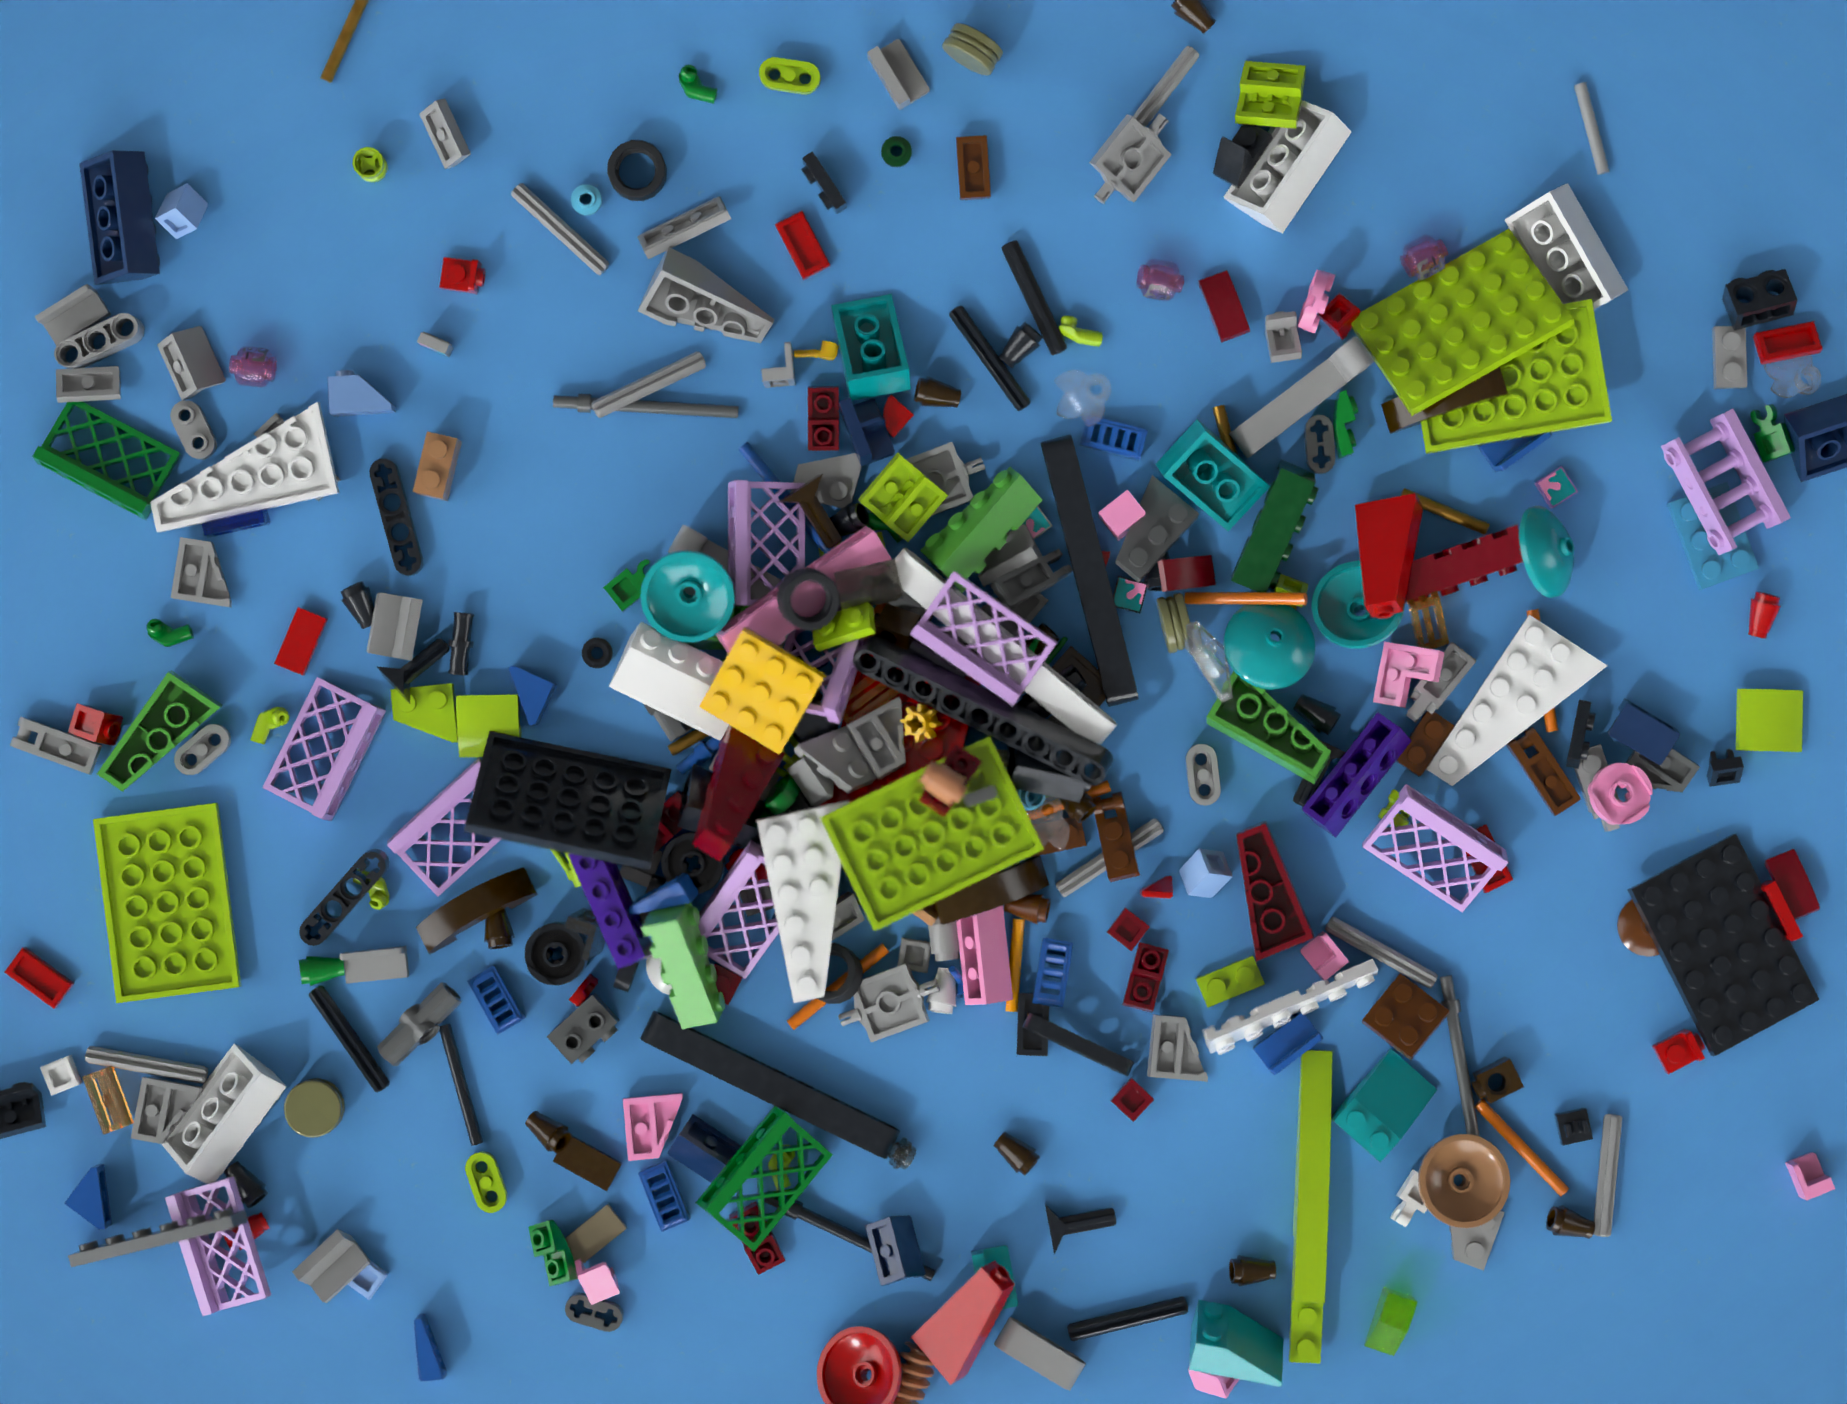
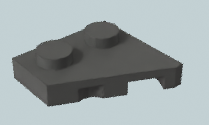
(1671, 775)

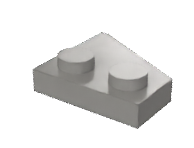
(199, 574)
(1173, 1050)

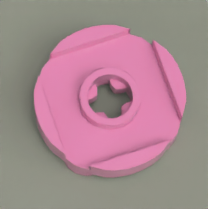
(1315, 301)
(1637, 797)

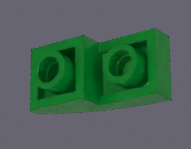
(1343, 414)
(551, 1244)

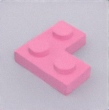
(1399, 665)

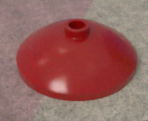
(845, 1366)

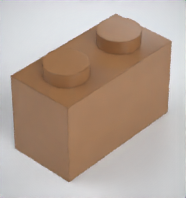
(437, 466)

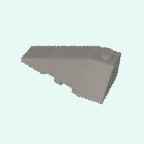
(695, 296)

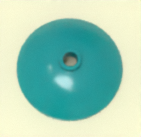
(1546, 551)
(1336, 603)
(684, 615)
(1261, 659)

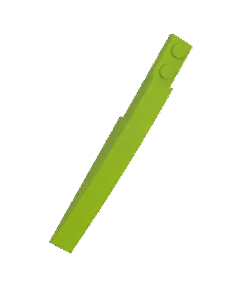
(1311, 1207)

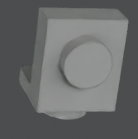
(1282, 336)

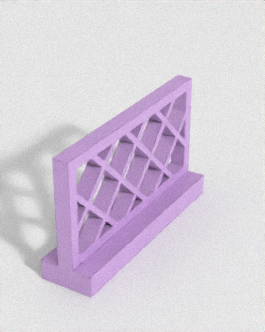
(740, 535)
(969, 661)
(838, 682)
(348, 757)
(433, 814)
(1449, 827)
(721, 902)
(200, 1251)

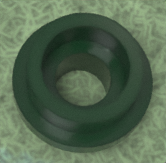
(898, 161)

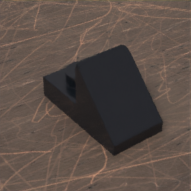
(1239, 156)

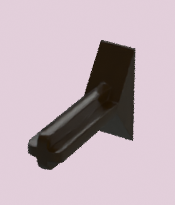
(814, 511)

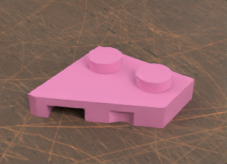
(649, 1123)

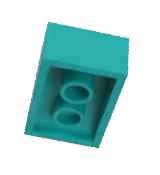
(871, 347)
(1212, 475)
(1384, 1105)
(1234, 1345)

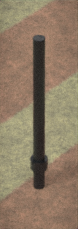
(798, 1211)

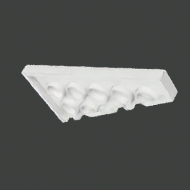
(269, 472)
(1523, 686)
(804, 892)
(1280, 1010)

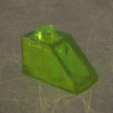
(1390, 1321)

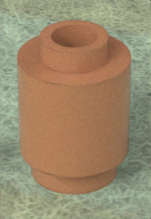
(943, 782)

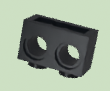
(1761, 305)

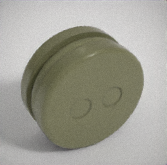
(972, 49)
(1173, 621)
(314, 1107)

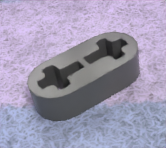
(1312, 445)
(591, 1319)

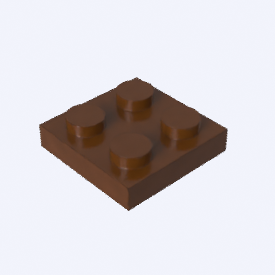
(1405, 1016)

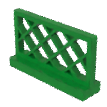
(95, 481)
(750, 1158)

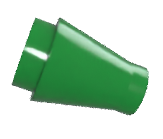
(320, 969)

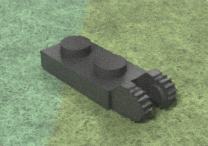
(1029, 579)

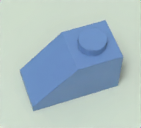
(355, 396)

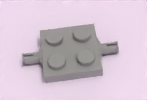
(1130, 158)
(948, 473)
(890, 1003)

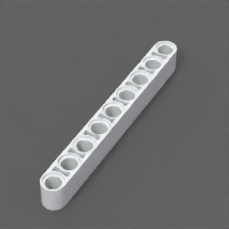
(1045, 687)

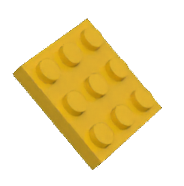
(762, 690)

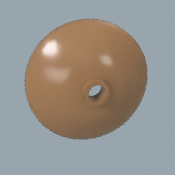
(1483, 1184)

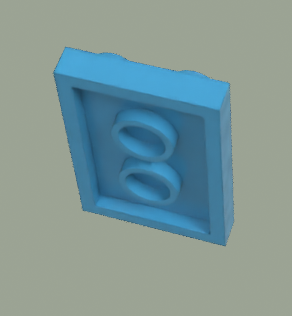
(1704, 561)

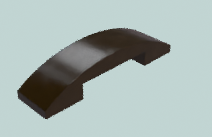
(1479, 391)
(993, 891)
(474, 906)

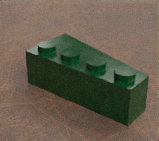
(1275, 527)

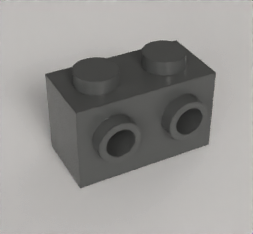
(583, 1029)

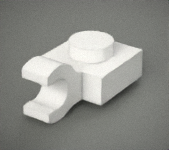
(1411, 1200)

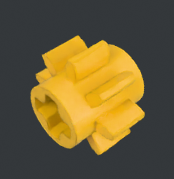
(919, 729)

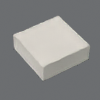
(61, 1075)

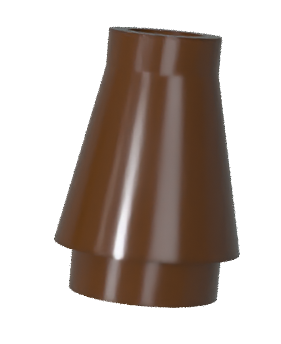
(1031, 908)

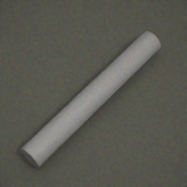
(1591, 128)

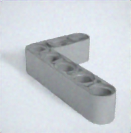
(1302, 397)

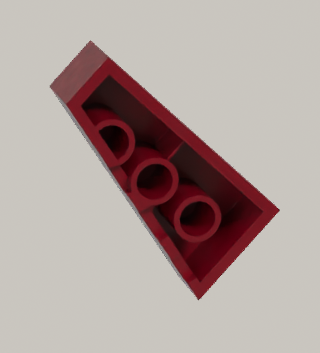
(1465, 563)
(736, 785)
(1272, 901)

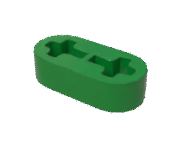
(782, 795)

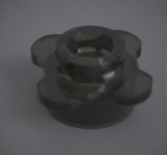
(902, 1154)

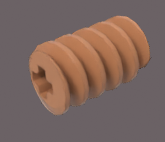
(913, 1375)

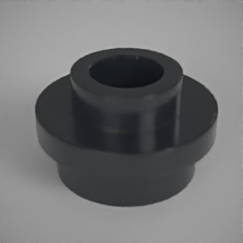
(587, 653)

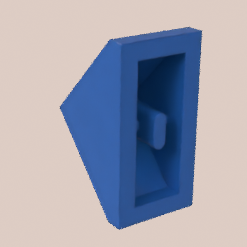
(533, 693)
(91, 1198)

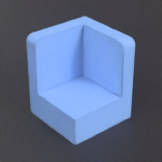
(181, 211)
(1205, 873)

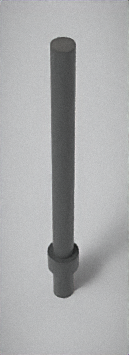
(583, 403)
(1453, 1005)

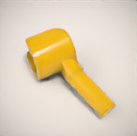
(827, 352)

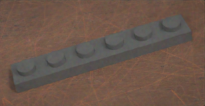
(168, 1233)

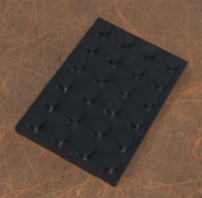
(568, 800)
(1723, 945)

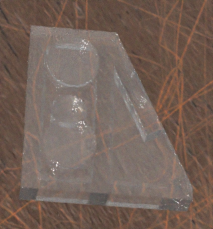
(1210, 658)

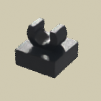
(1724, 770)
(1573, 1126)

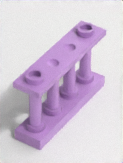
(1748, 466)

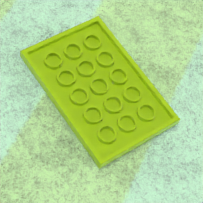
(1461, 322)
(1548, 388)
(911, 856)
(167, 902)

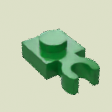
(1774, 438)
(626, 587)

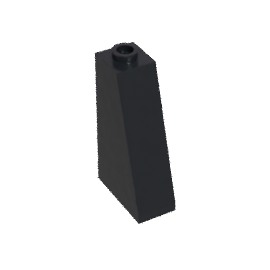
(694, 799)

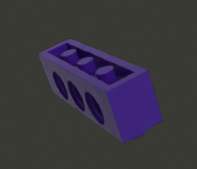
(1356, 774)
(610, 906)

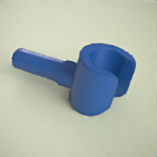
(959, 983)

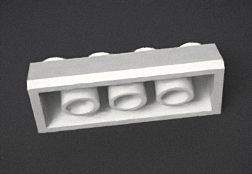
(1290, 167)
(1567, 248)
(669, 678)
(223, 1115)

